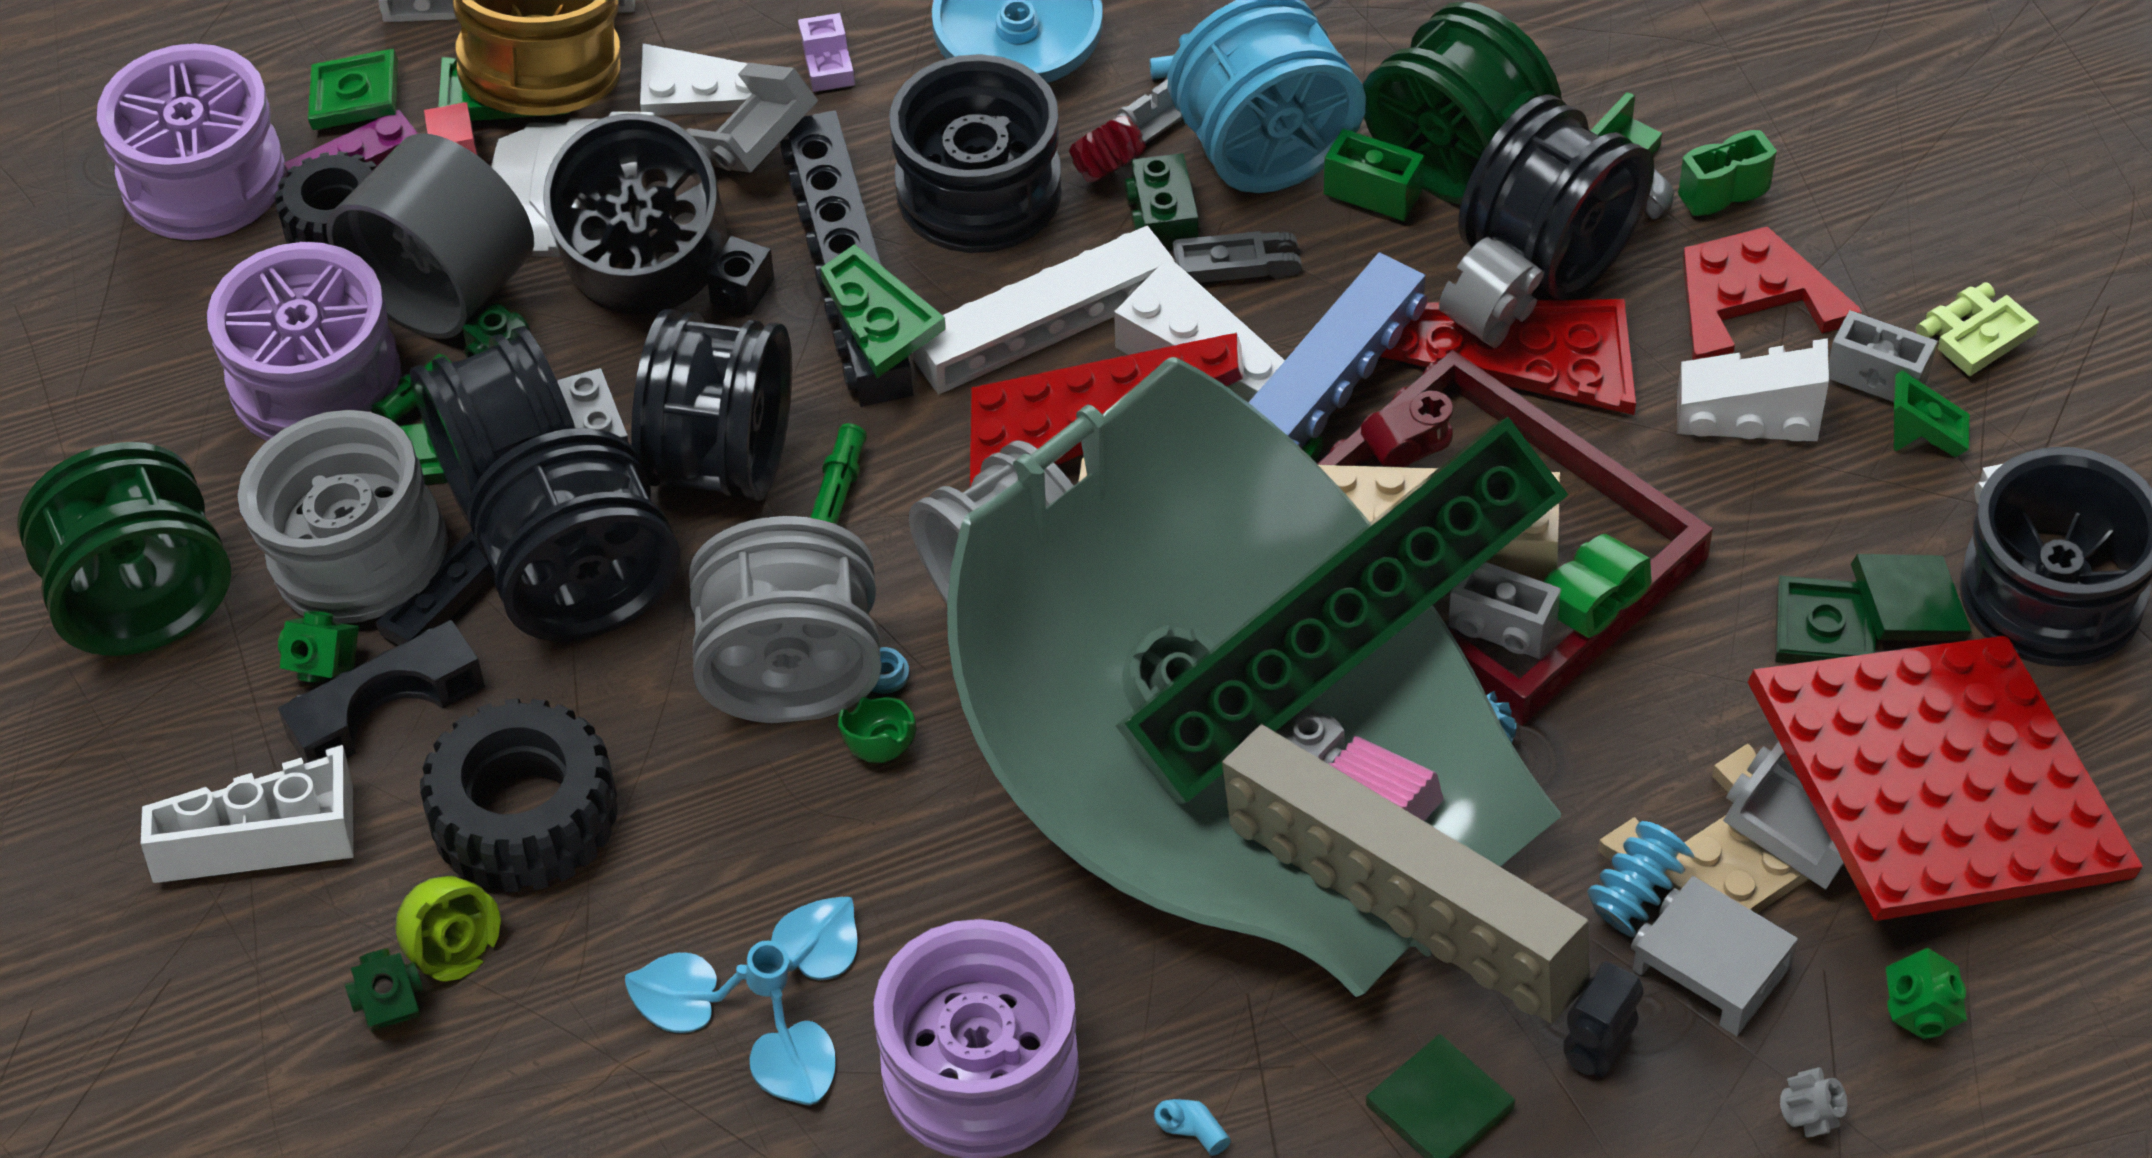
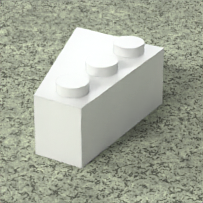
(1755, 396)

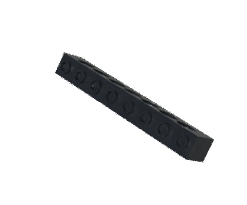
(837, 222)

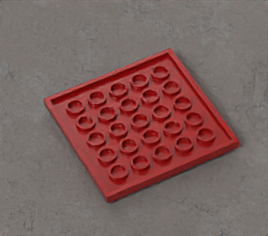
(1942, 776)

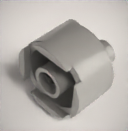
(1491, 291)

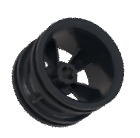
(1557, 194)
(2053, 600)

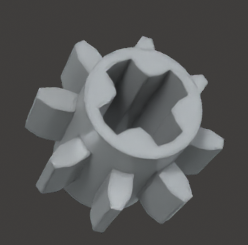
(1813, 1102)

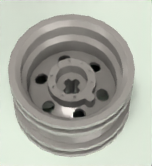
(343, 515)

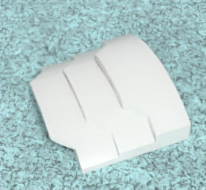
(524, 163)

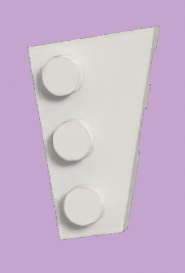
(689, 83)

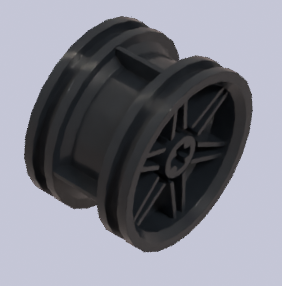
(976, 153)

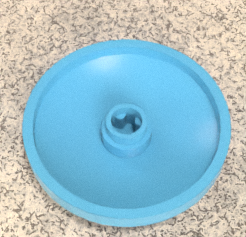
(1040, 34)

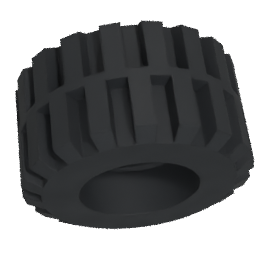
(315, 191)

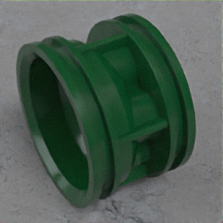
(123, 549)

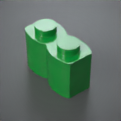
(1727, 172)
(1599, 583)

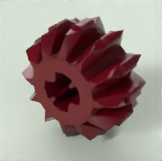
(1107, 148)

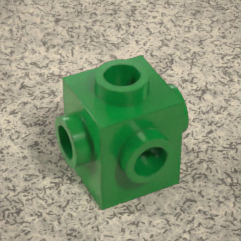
(317, 646)
(1926, 994)

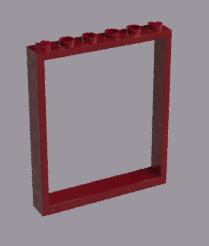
(1669, 568)

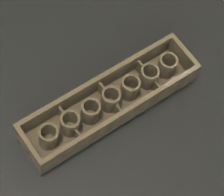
(1408, 874)

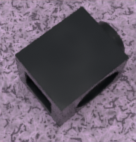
(740, 275)

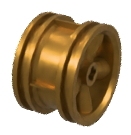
(537, 53)

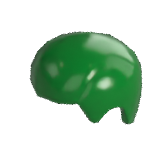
(878, 729)

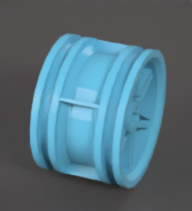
(1264, 92)

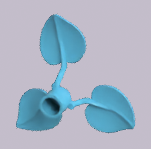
(787, 1064)

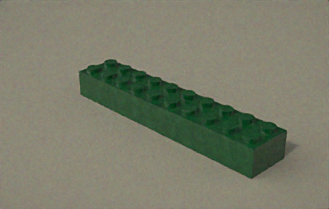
(1343, 609)

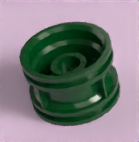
(1455, 91)

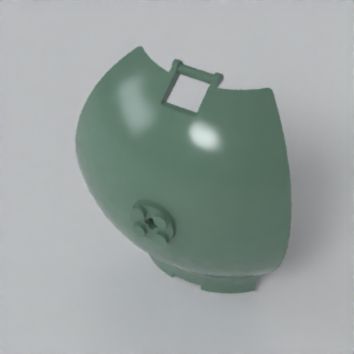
(1131, 578)

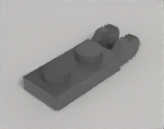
(1238, 256)

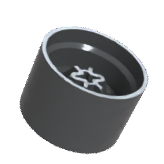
(435, 233)

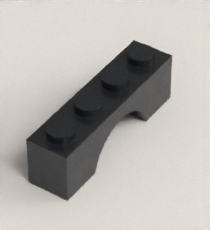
(429, 667)

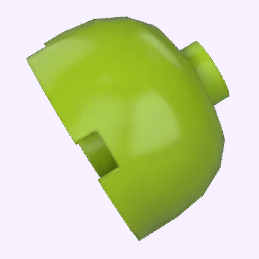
(447, 926)

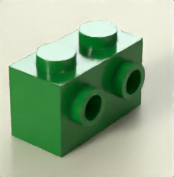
(1373, 174)

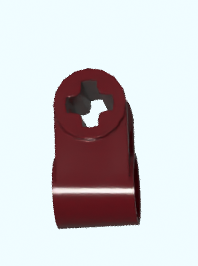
(1406, 434)

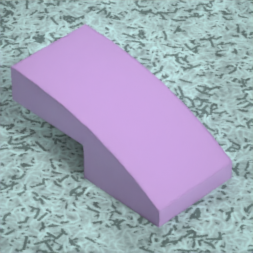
(826, 52)

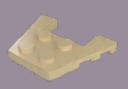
(1723, 854)

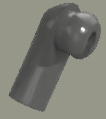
(1660, 196)

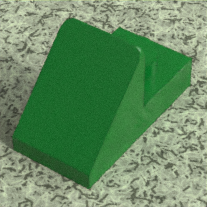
(1928, 414)

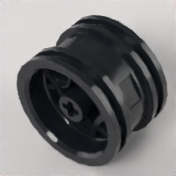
(487, 407)

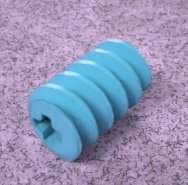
(1637, 875)

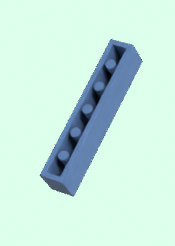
(1342, 348)

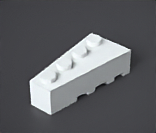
(1177, 310)
(253, 822)

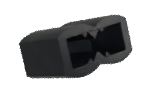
(1602, 1019)

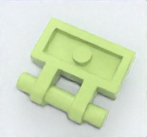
(1984, 336)

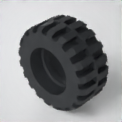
(531, 844)

